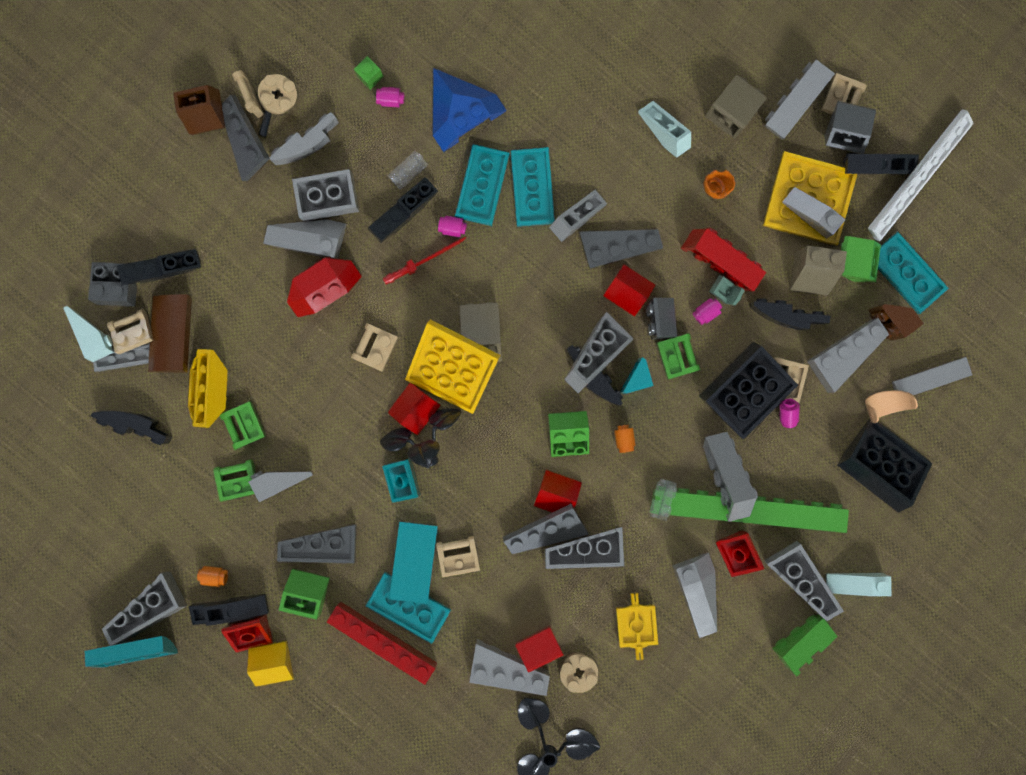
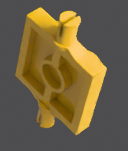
(637, 626)

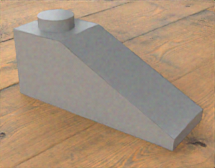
(814, 212)
(577, 215)
(274, 482)

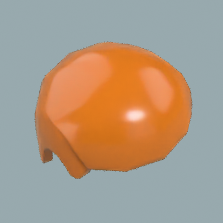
(719, 184)

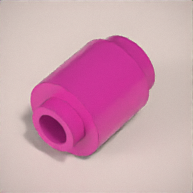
(389, 97)
(452, 226)
(707, 311)
(789, 413)

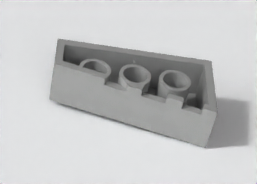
(799, 99)
(842, 358)
(730, 476)

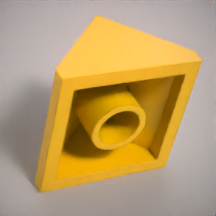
(269, 664)

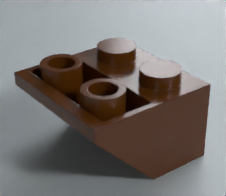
(200, 109)
(897, 320)

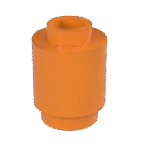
(625, 438)
(212, 576)

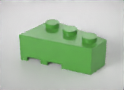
(804, 643)

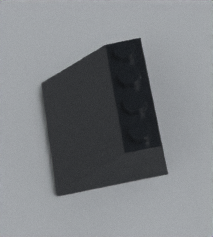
(748, 390)
(885, 465)

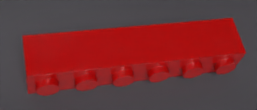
(382, 643)

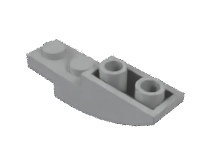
(301, 147)

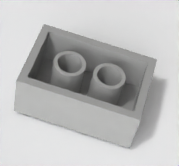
(325, 195)

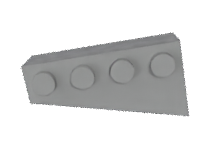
(601, 347)
(592, 551)
(801, 574)
(150, 607)
(506, 671)

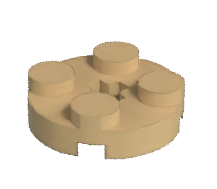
(267, 99)
(569, 667)

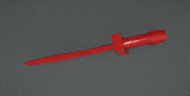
(410, 267)

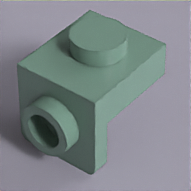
(726, 291)

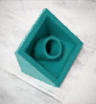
(638, 378)
(401, 480)

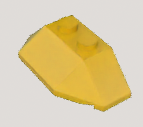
(206, 388)

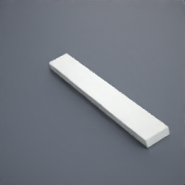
(920, 175)

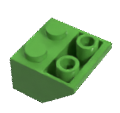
(861, 259)
(569, 433)
(304, 594)

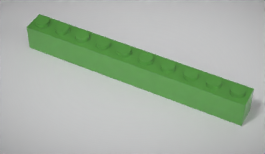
(764, 511)

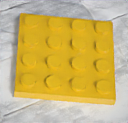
(816, 178)
(451, 366)

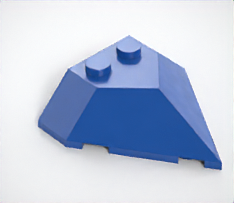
(459, 108)

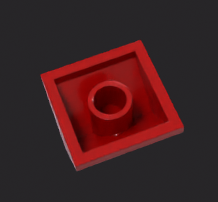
(629, 290)
(413, 409)
(557, 492)
(739, 554)
(248, 633)
(539, 648)

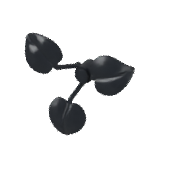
(426, 452)
(579, 742)

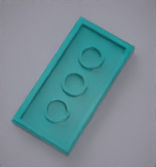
(482, 185)
(532, 186)
(909, 273)
(413, 562)
(418, 618)

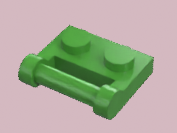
(672, 358)
(248, 423)
(235, 487)

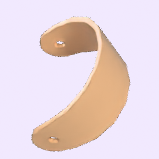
(889, 402)

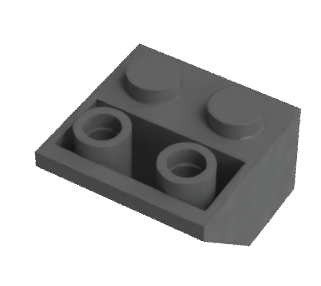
(850, 127)
(106, 286)
(662, 318)

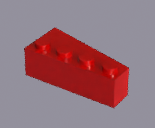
(724, 258)

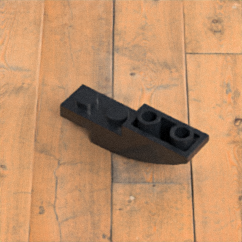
(881, 163)
(403, 210)
(158, 268)
(782, 314)
(600, 384)
(126, 422)
(229, 610)

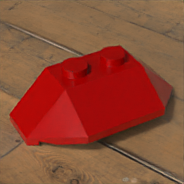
(321, 285)

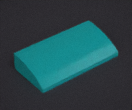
(129, 652)

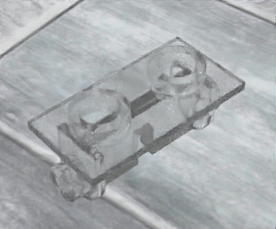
(407, 170)
(666, 491)

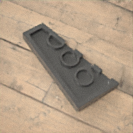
(244, 141)
(614, 246)
(551, 529)
(321, 547)

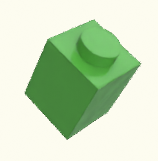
(368, 73)

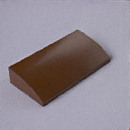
(170, 333)

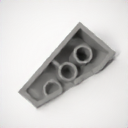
(314, 238)

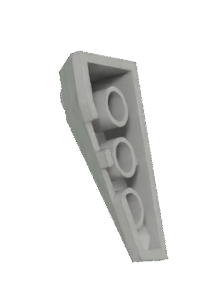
(698, 587)

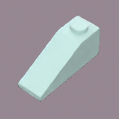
(666, 128)
(91, 340)
(859, 584)

